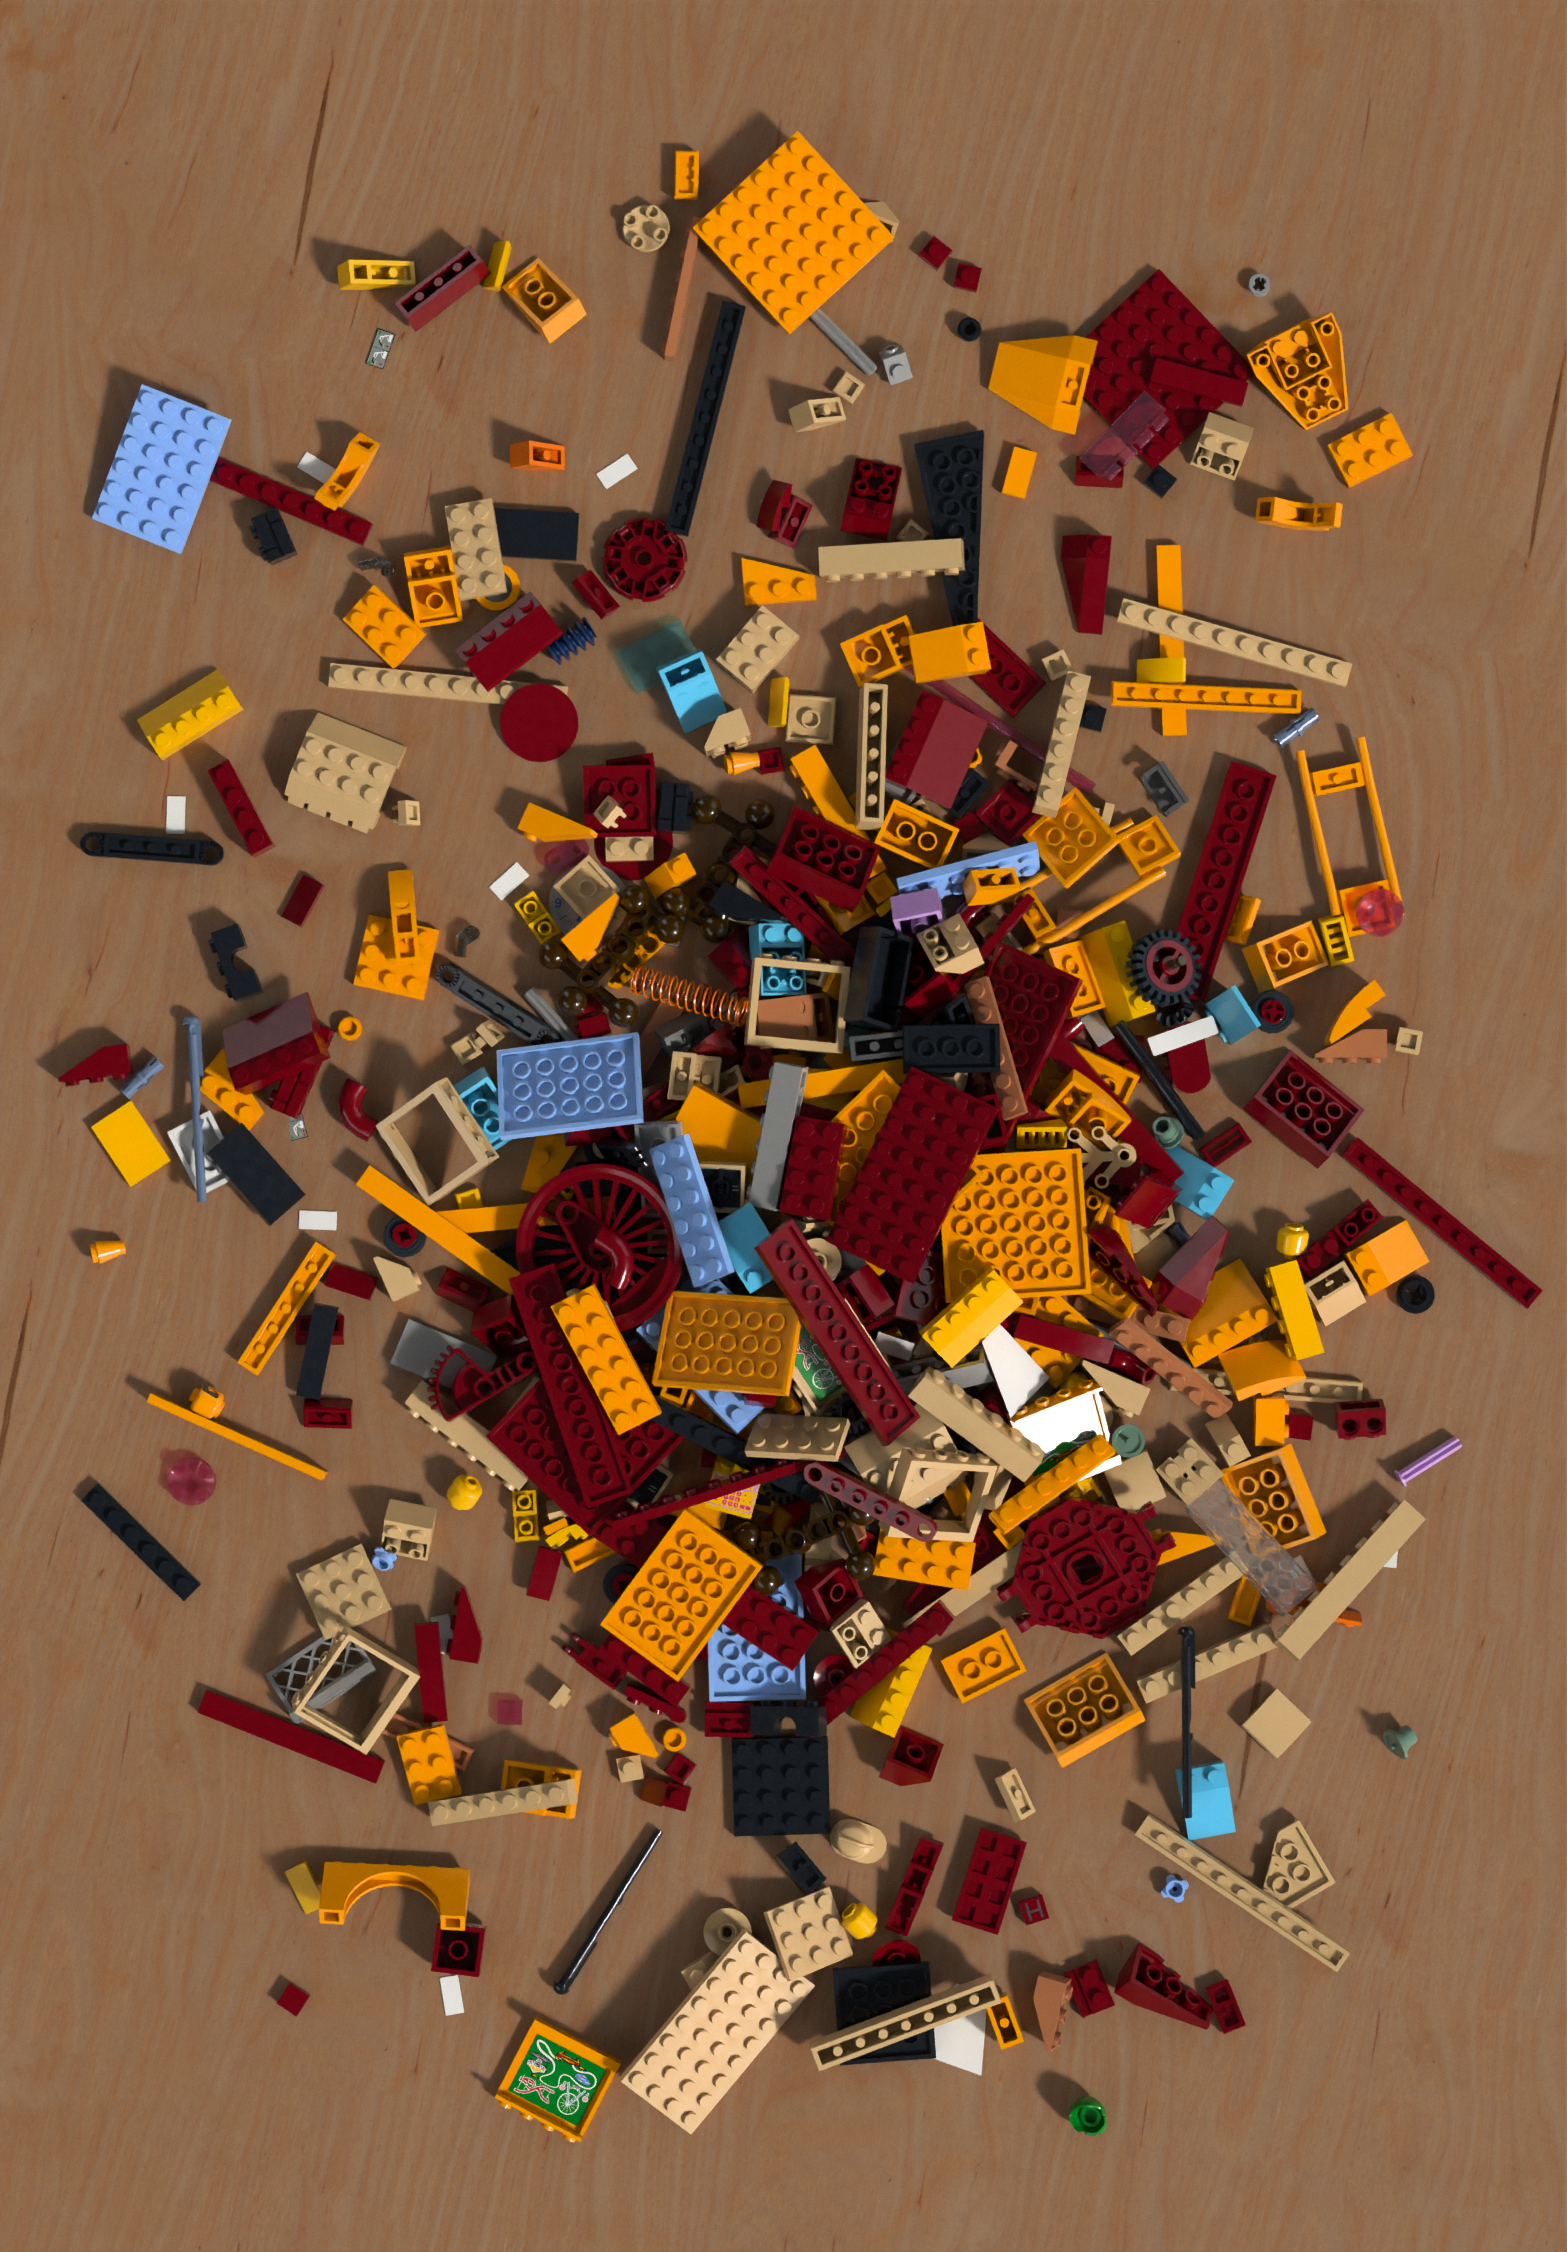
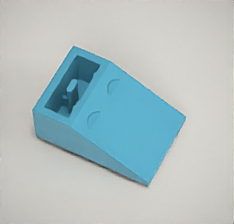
(692, 690)
(779, 941)

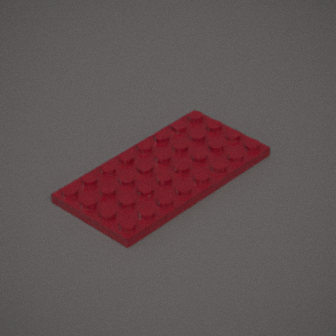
(1032, 1007)
(912, 1175)

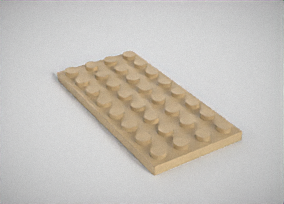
(715, 2032)

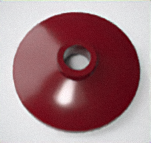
(824, 1672)
(896, 1952)

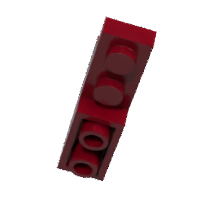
(1338, 1239)

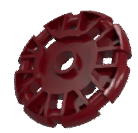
(644, 573)

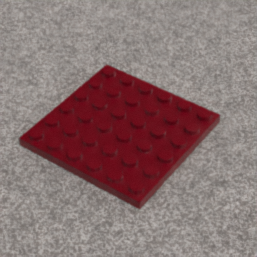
(1166, 326)
(536, 1446)

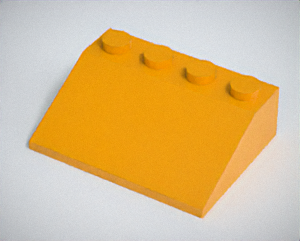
(1229, 1315)
(1277, 1495)
(1084, 1710)

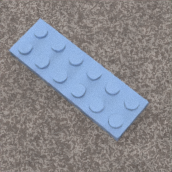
(950, 877)
(691, 1210)

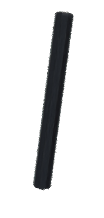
(1158, 1080)

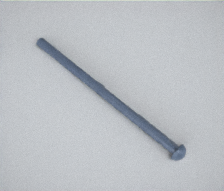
(196, 1070)

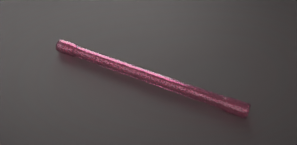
(1075, 778)

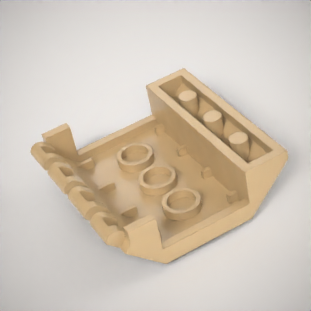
(343, 772)
(878, 1462)

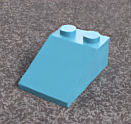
(1231, 1015)
(481, 1098)
(1201, 1184)
(741, 1233)
(1210, 1801)

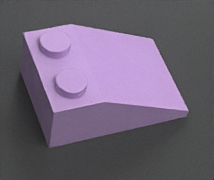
(917, 911)

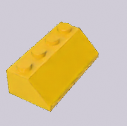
(189, 714)
(1108, 954)
(1294, 1310)
(971, 1317)
(888, 1700)

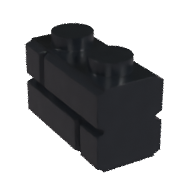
(273, 536)
(673, 808)

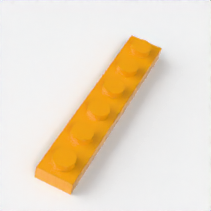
(286, 1308)
(1052, 1484)

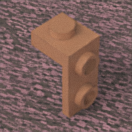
(1005, 753)

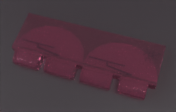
(1122, 434)

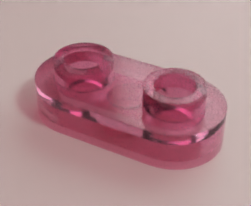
(566, 855)

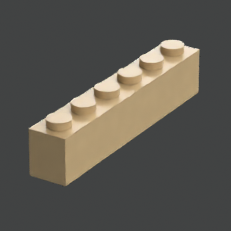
(891, 559)
(1061, 744)
(871, 756)
(976, 1423)
(466, 1433)
(1178, 1605)
(1208, 1662)
(503, 1802)

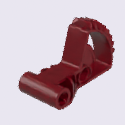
(471, 1376)

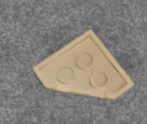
(1295, 1867)

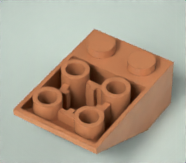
(796, 1018)

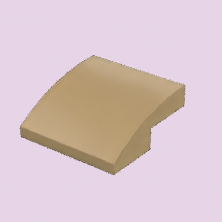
(692, 1068)
(1135, 1482)
(1276, 1723)

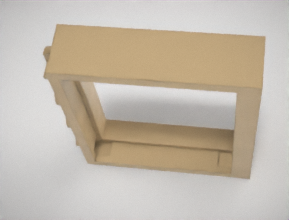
(795, 1044)
(463, 1122)
(940, 1459)
(386, 1710)

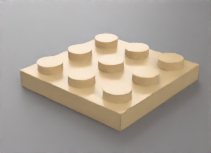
(343, 1591)
(808, 1933)

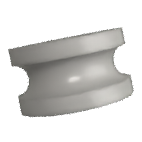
(1266, 286)

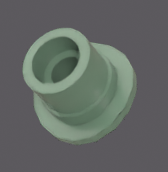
(1168, 1131)
(1128, 1440)
(1400, 1740)

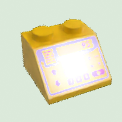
(737, 1503)

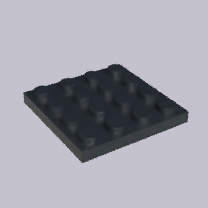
(780, 1786)
(878, 1989)

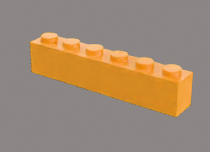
(827, 795)

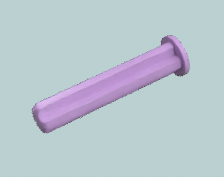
(1427, 1460)

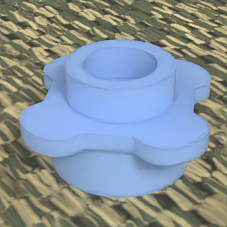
(382, 1559)
(1172, 1882)

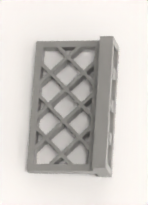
(327, 1692)

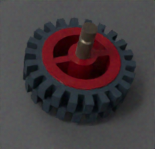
(1163, 968)

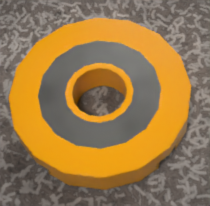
(505, 600)

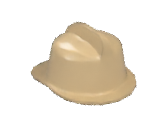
(858, 1841)

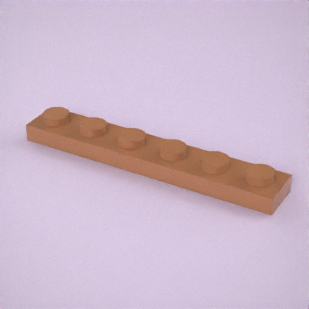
(679, 298)
(1006, 1081)
(1160, 1324)
(1170, 1367)

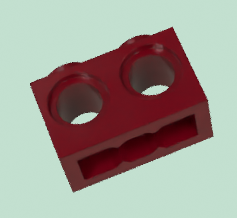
(1360, 1413)

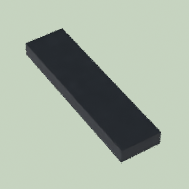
(317, 1351)

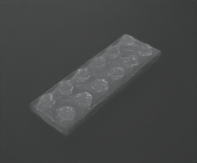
(1251, 1548)

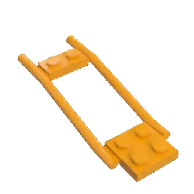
(1334, 780)
(1145, 848)

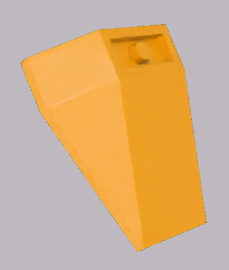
(1304, 369)
(1045, 377)

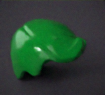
(1088, 2116)

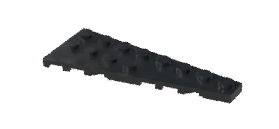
(953, 494)

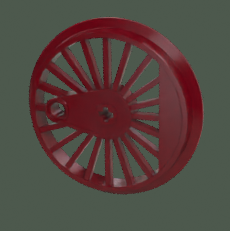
(644, 1296)

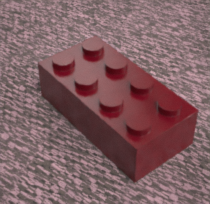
(813, 1168)

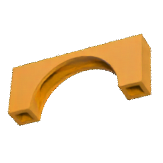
(349, 1881)

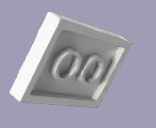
(184, 1144)

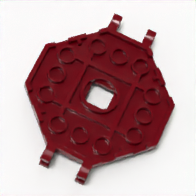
(1107, 1598)

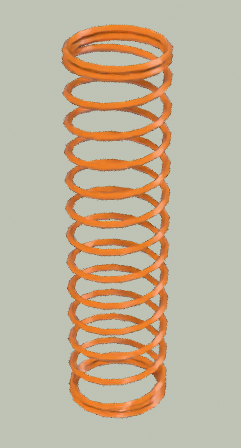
(642, 984)

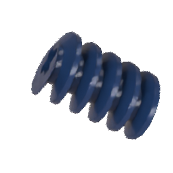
(572, 640)

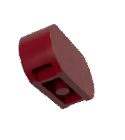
(1188, 1066)

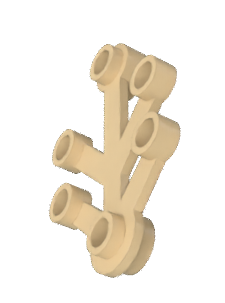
(1096, 1157)

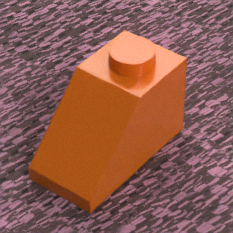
(537, 456)

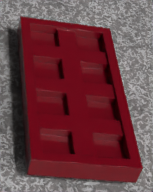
(989, 1881)

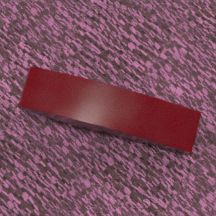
(1063, 1338)
(431, 1672)
(914, 1885)

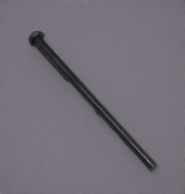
(1188, 1681)
(562, 1987)

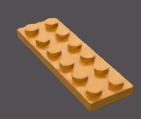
(606, 1359)

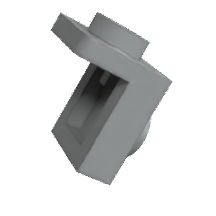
(895, 364)

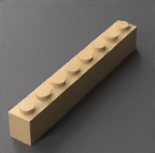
(1349, 1580)
(905, 2022)

